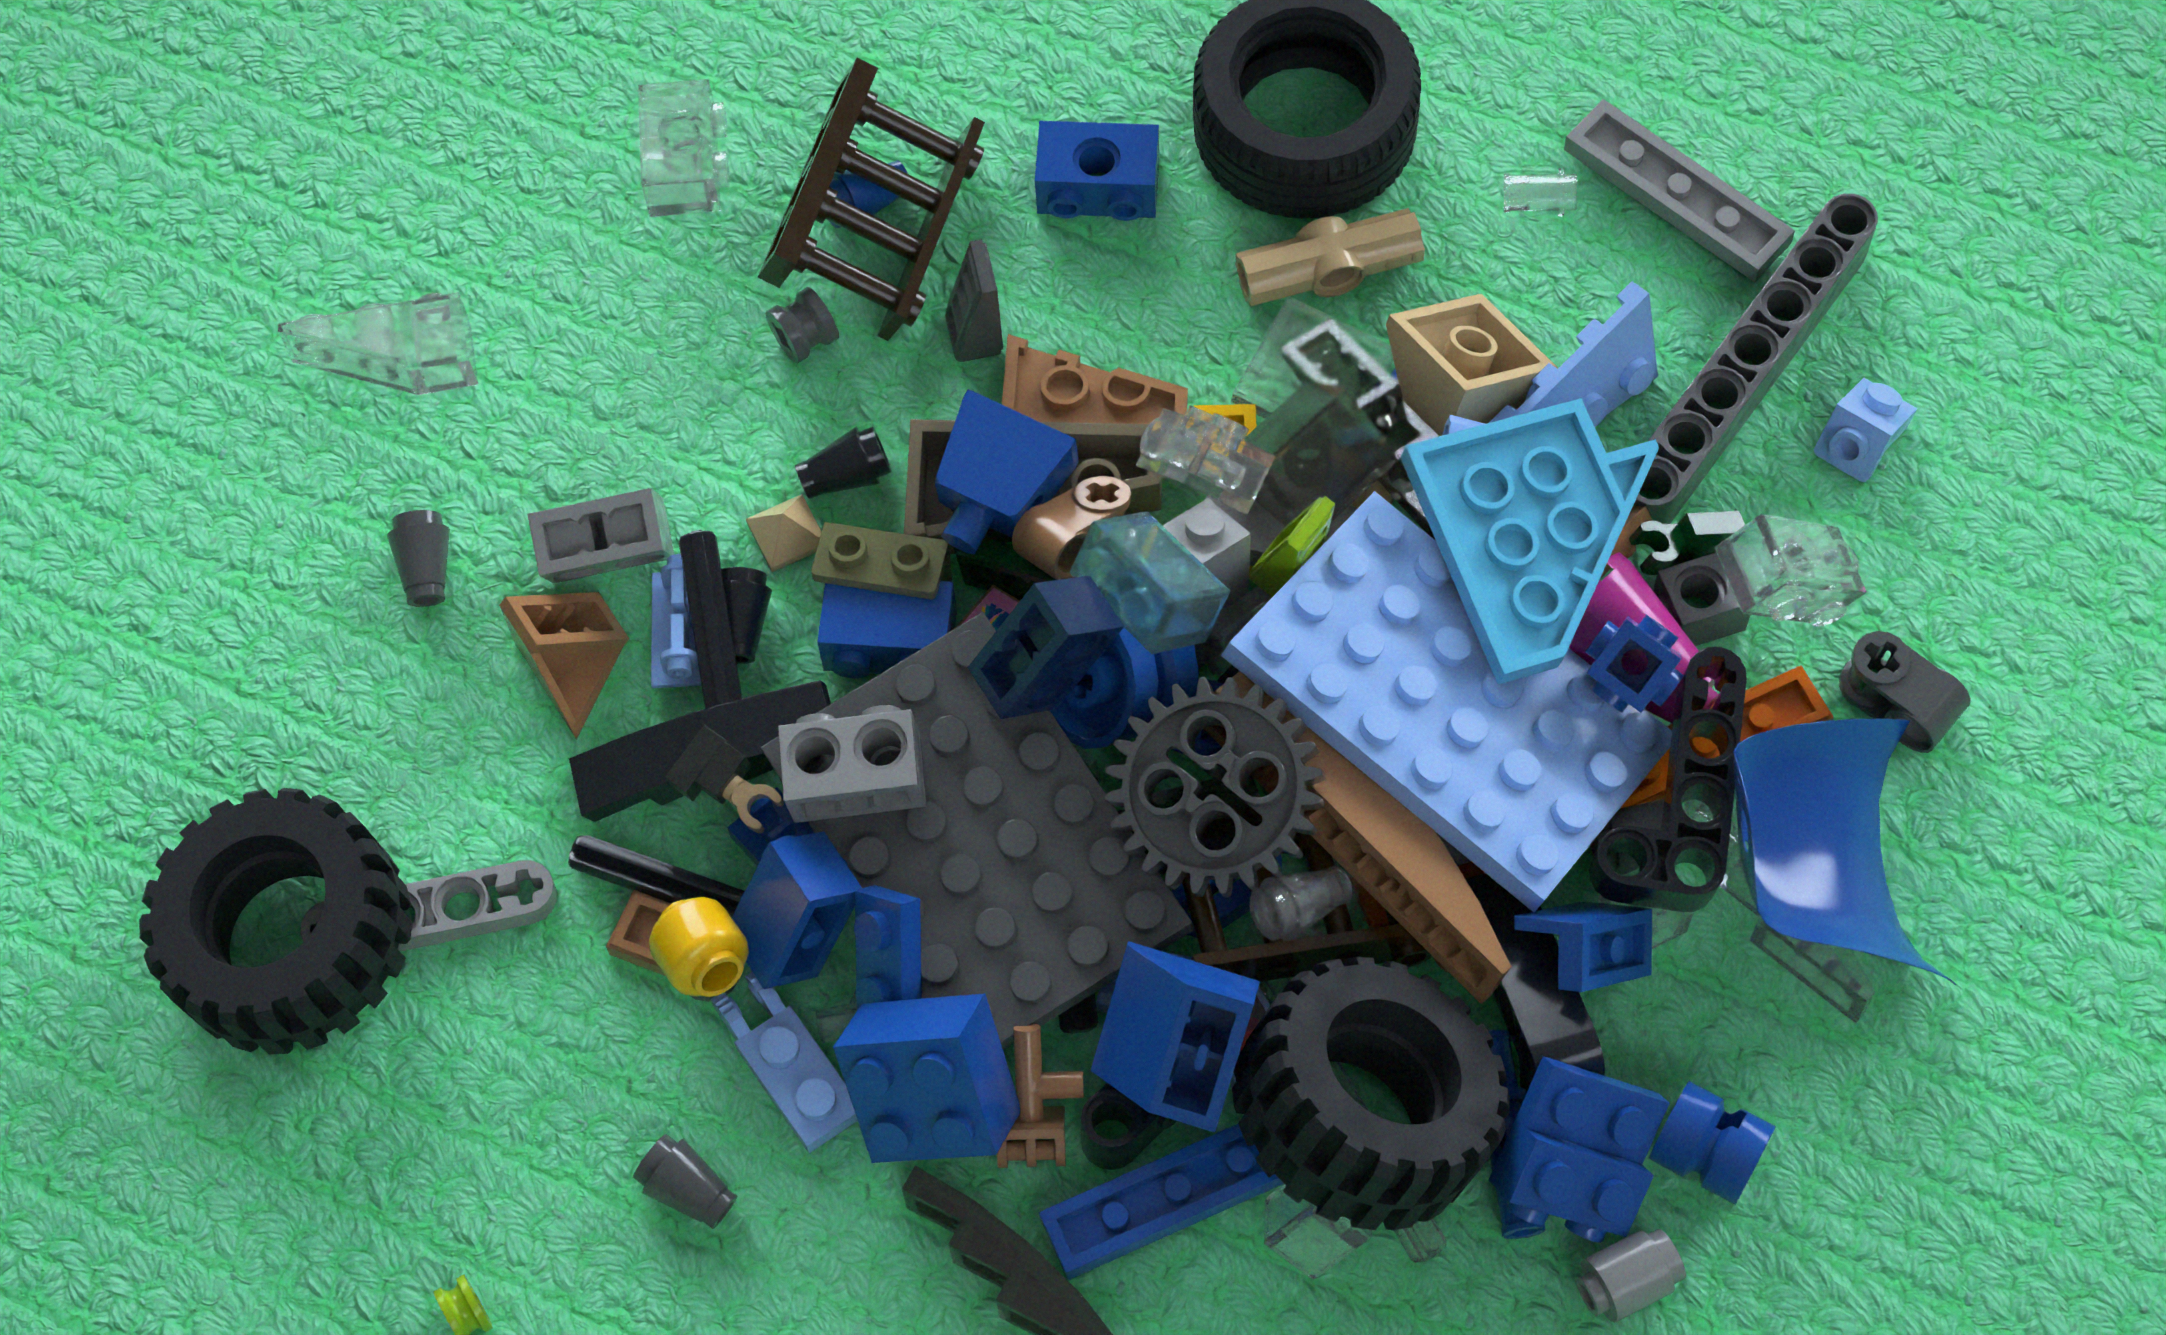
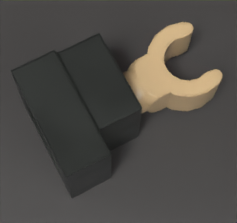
(718, 771)

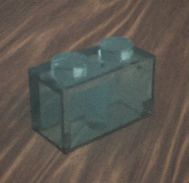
(1151, 581)

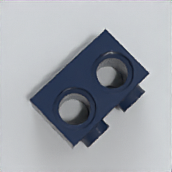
(1045, 646)

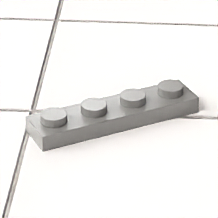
(1679, 190)

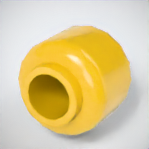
(699, 947)

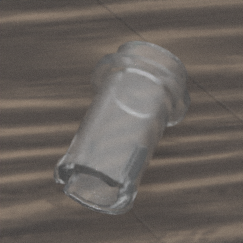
(1540, 192)

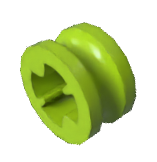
(463, 1308)

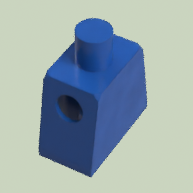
(998, 469)

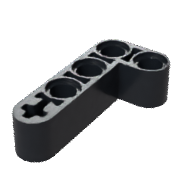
(1687, 779)
(1528, 997)

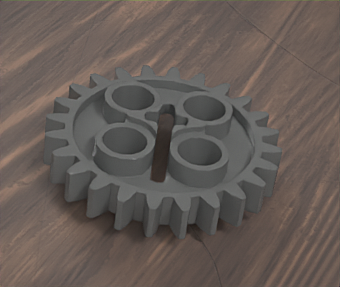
(1252, 741)

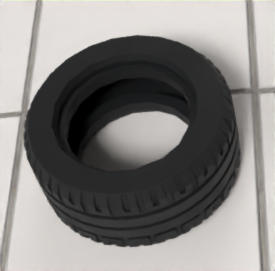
(1309, 173)

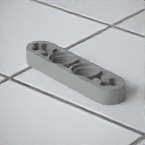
(432, 895)

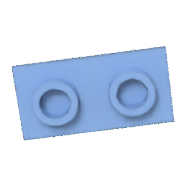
(672, 643)

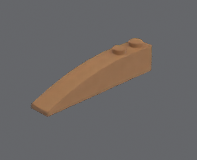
(1395, 861)

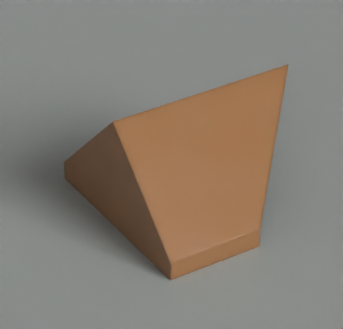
(568, 645)

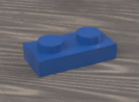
(887, 945)

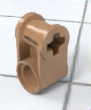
(1055, 530)

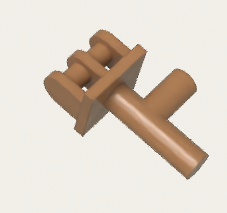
(1035, 1119)

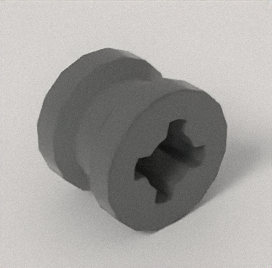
(802, 325)

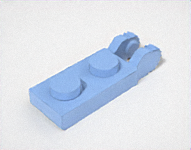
(790, 1067)

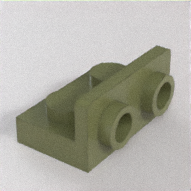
(881, 561)

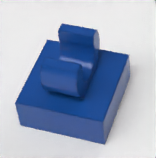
(776, 823)

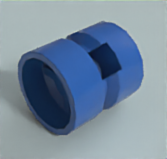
(1712, 1142)

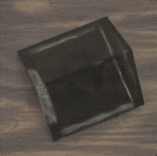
(1320, 450)

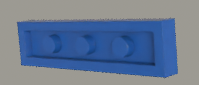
(1155, 1201)

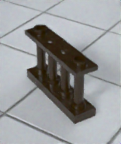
(817, 201)
(1288, 958)

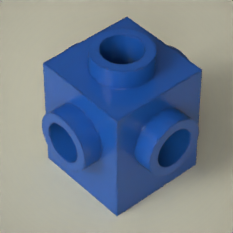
(1623, 688)

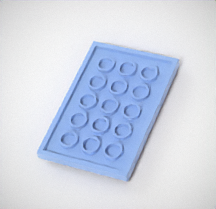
(1396, 681)

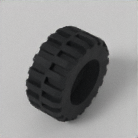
(223, 869)
(1330, 1144)

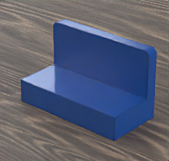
(1596, 942)

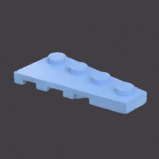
(1606, 369)

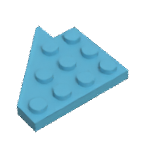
(1527, 525)

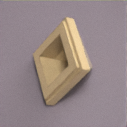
(785, 532)

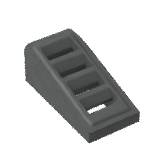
(974, 307)

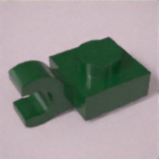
(1685, 541)

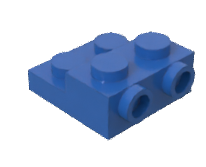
(1579, 1150)

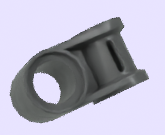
(1903, 689)

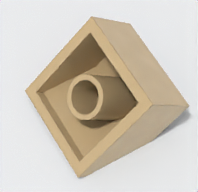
(1461, 360)

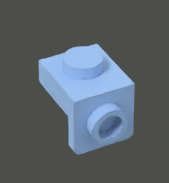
(1863, 428)

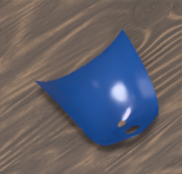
(1814, 833)

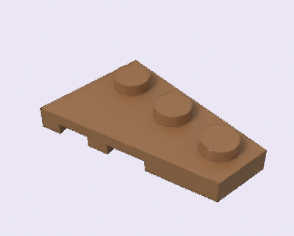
(1068, 391)

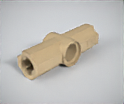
(1330, 256)

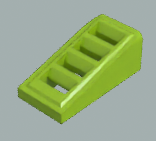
(1293, 546)

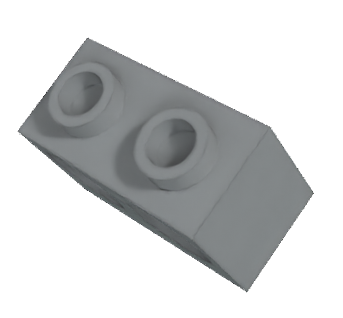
(601, 535)
(851, 782)

